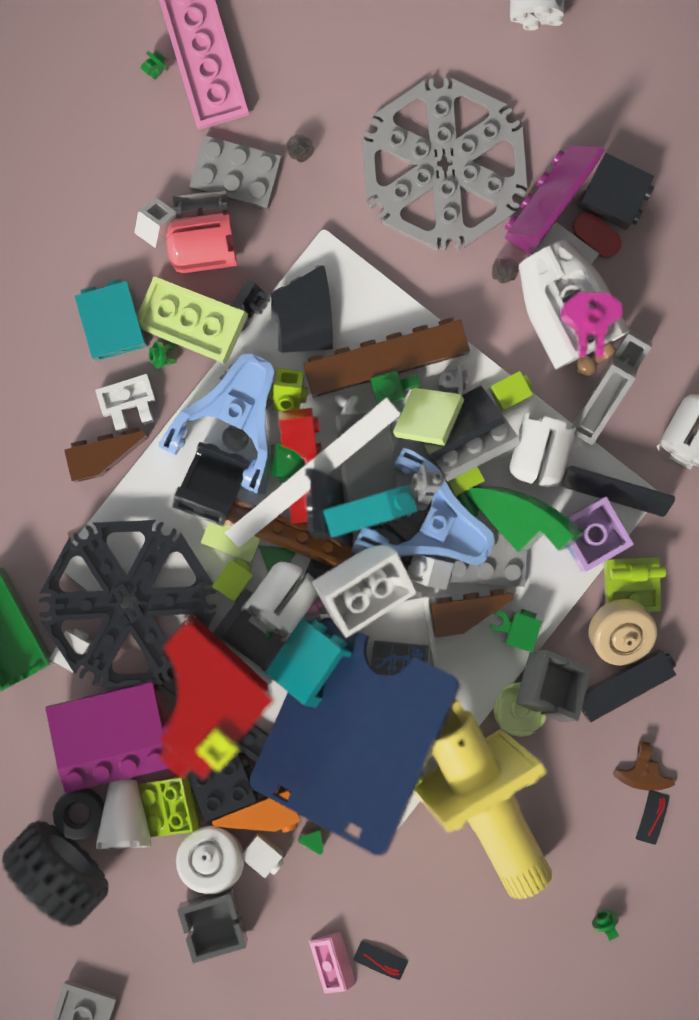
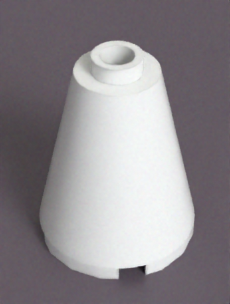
(123, 818)

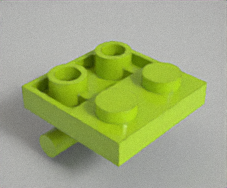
(634, 580)
(170, 806)

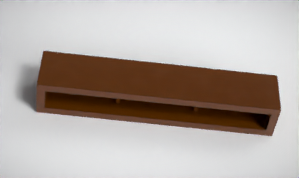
(395, 354)

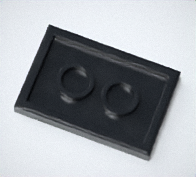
(474, 419)

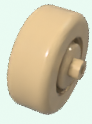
(622, 632)

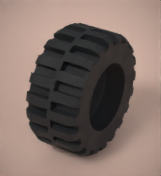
(55, 874)

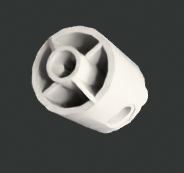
(537, 12)

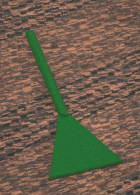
(272, 556)

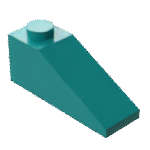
(370, 510)

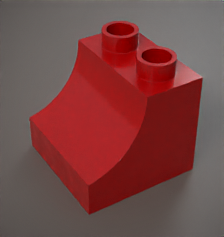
(212, 694)

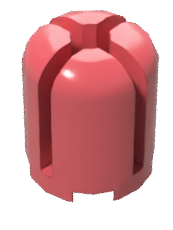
(201, 243)

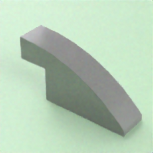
(611, 386)

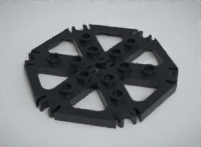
(102, 604)

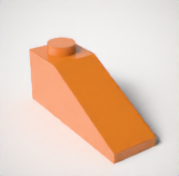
(261, 815)

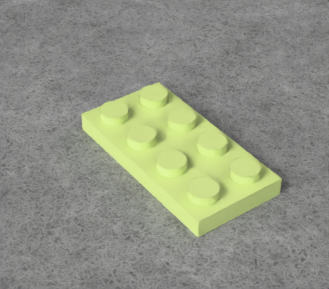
(191, 320)

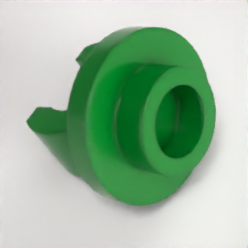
(154, 65)
(158, 356)
(605, 922)

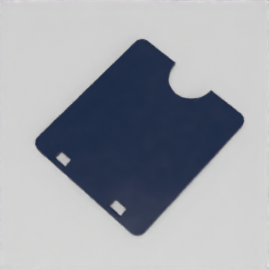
(360, 746)

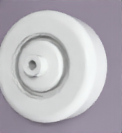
(210, 860)

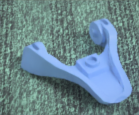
(240, 402)
(446, 529)

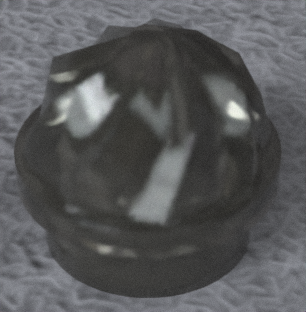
(300, 147)
(505, 270)
(235, 438)

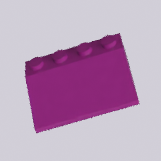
(552, 196)
(107, 736)

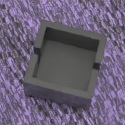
(554, 689)
(214, 924)

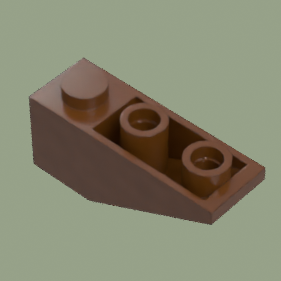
(97, 458)
(461, 615)

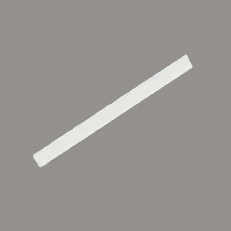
(326, 462)

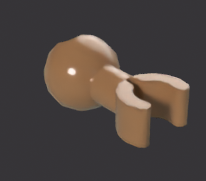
(587, 365)

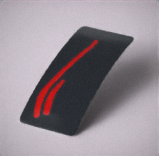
(652, 817)
(380, 960)

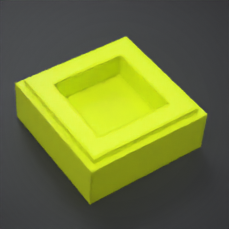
(217, 749)

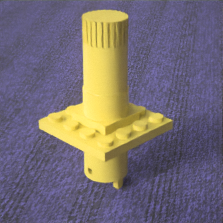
(478, 786)

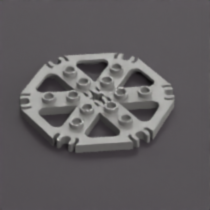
(423, 177)

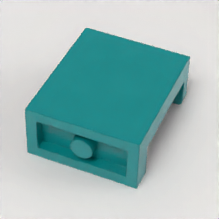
(110, 320)
(307, 661)

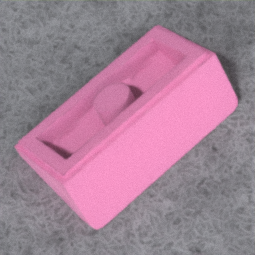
(332, 963)

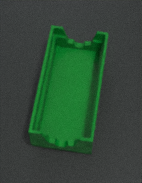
(20, 642)

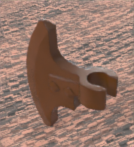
(644, 773)

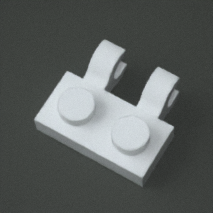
(125, 396)

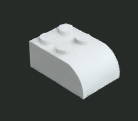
(364, 588)

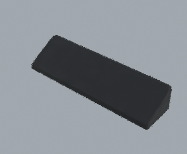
(617, 491)

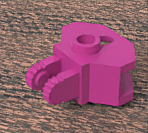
(591, 322)

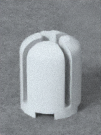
(680, 431)
(541, 451)
(280, 601)

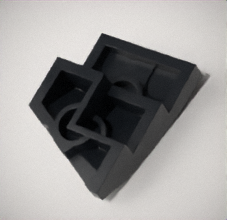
(303, 313)
(324, 494)

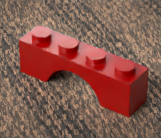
(298, 434)

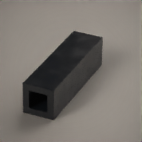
(627, 684)

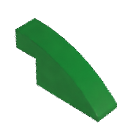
(524, 517)

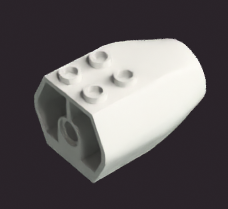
(547, 284)

